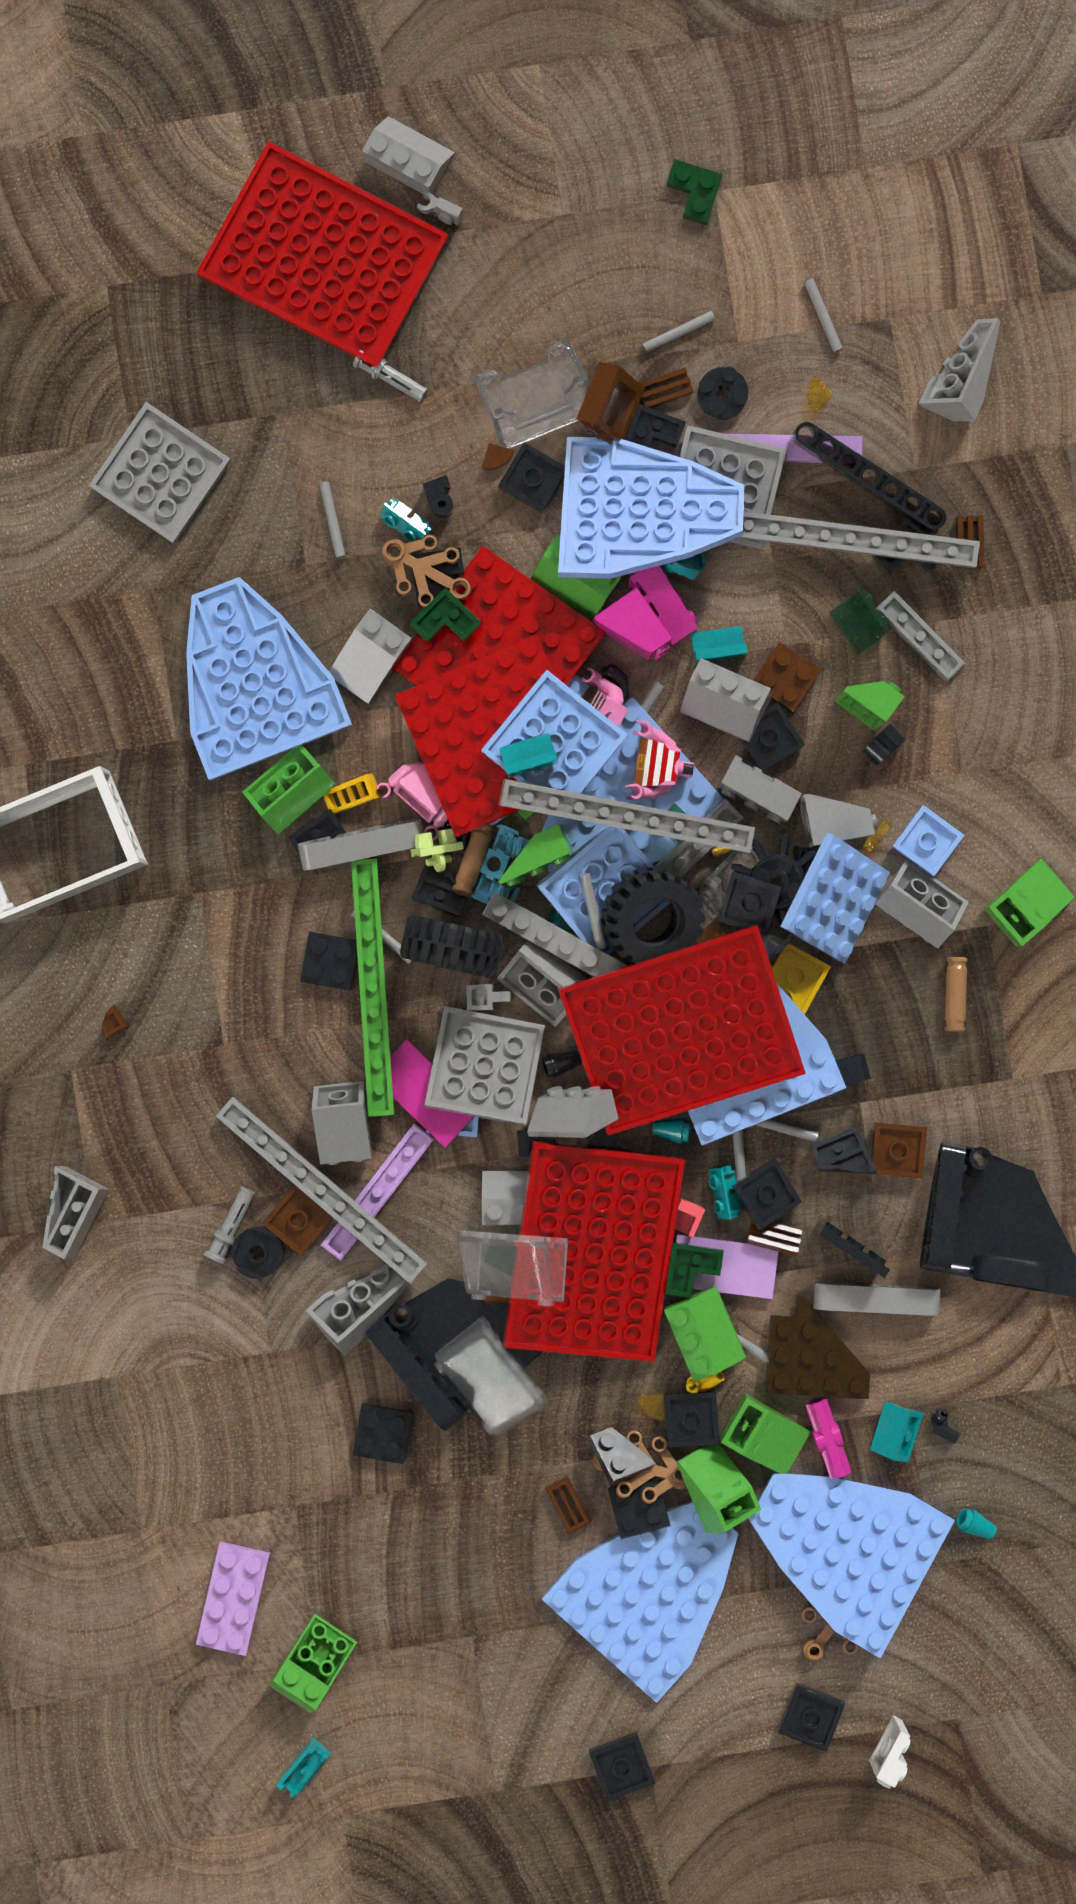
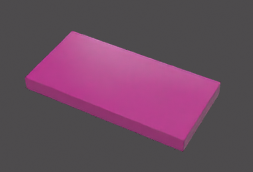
(410, 1085)

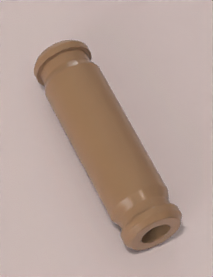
(472, 860)
(956, 994)

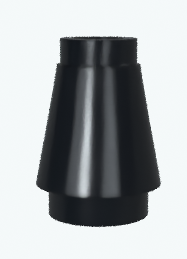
(560, 1062)

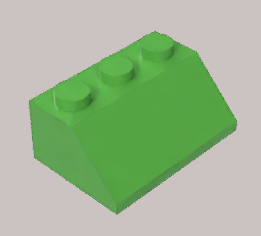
(581, 594)
(871, 702)
(288, 788)
(704, 1333)

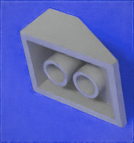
(369, 656)

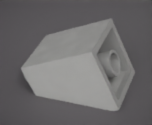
(834, 817)
(341, 1122)

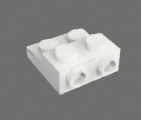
(887, 1757)

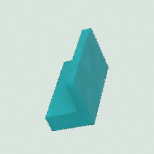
(719, 644)
(528, 755)
(896, 1432)

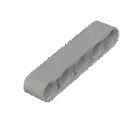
(359, 844)
(877, 1298)

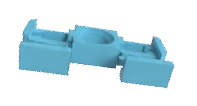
(503, 844)

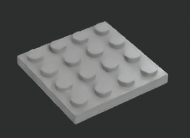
(742, 460)
(160, 473)
(484, 1066)

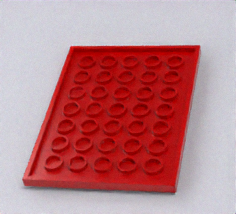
(322, 255)
(683, 1028)
(620, 1241)

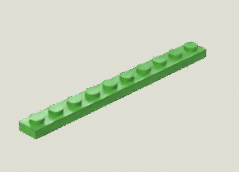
(372, 987)

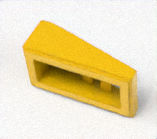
(371, 786)

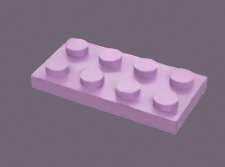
(233, 1598)

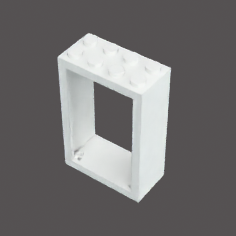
(60, 792)

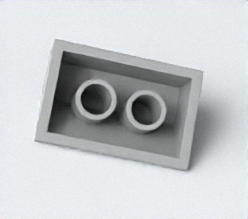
(407, 155)
(725, 700)
(922, 903)
(535, 979)
(572, 1112)
(503, 1197)

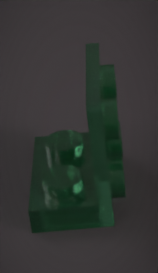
(860, 621)

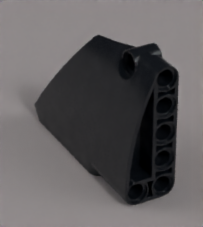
(994, 1225)
(432, 1323)

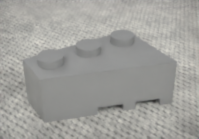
(759, 791)
(71, 1211)

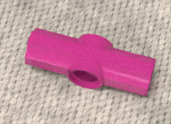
(828, 1438)

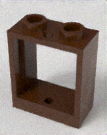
(597, 399)

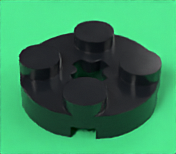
(717, 406)
(245, 1259)

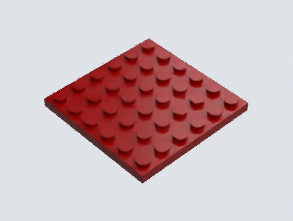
(510, 611)
(456, 719)

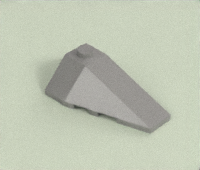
(963, 382)
(356, 1307)

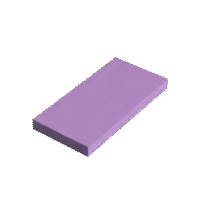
(744, 1269)

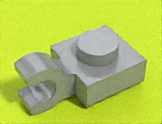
(446, 211)
(482, 997)

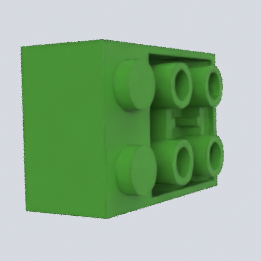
(543, 849)
(1029, 903)
(763, 1435)
(717, 1489)
(312, 1664)

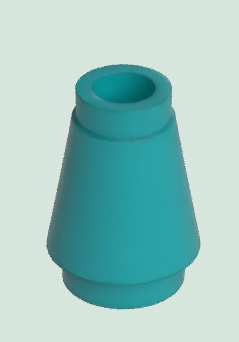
(673, 1130)
(975, 1524)

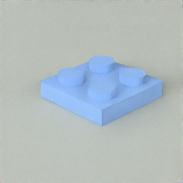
(928, 840)

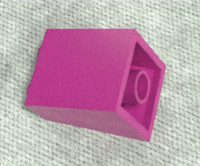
(635, 626)

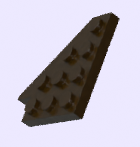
(811, 1358)

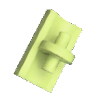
(425, 847)

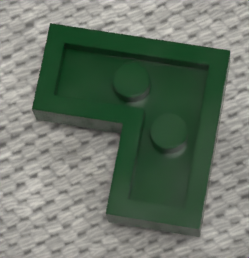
(700, 184)
(442, 612)
(687, 1260)

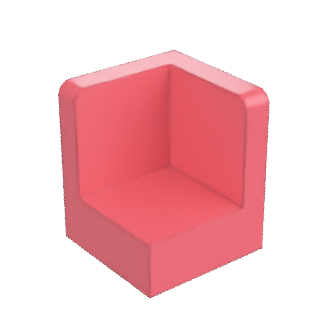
(688, 1217)

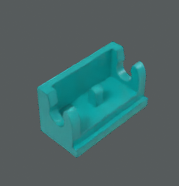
(303, 1767)

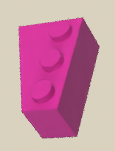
(665, 603)

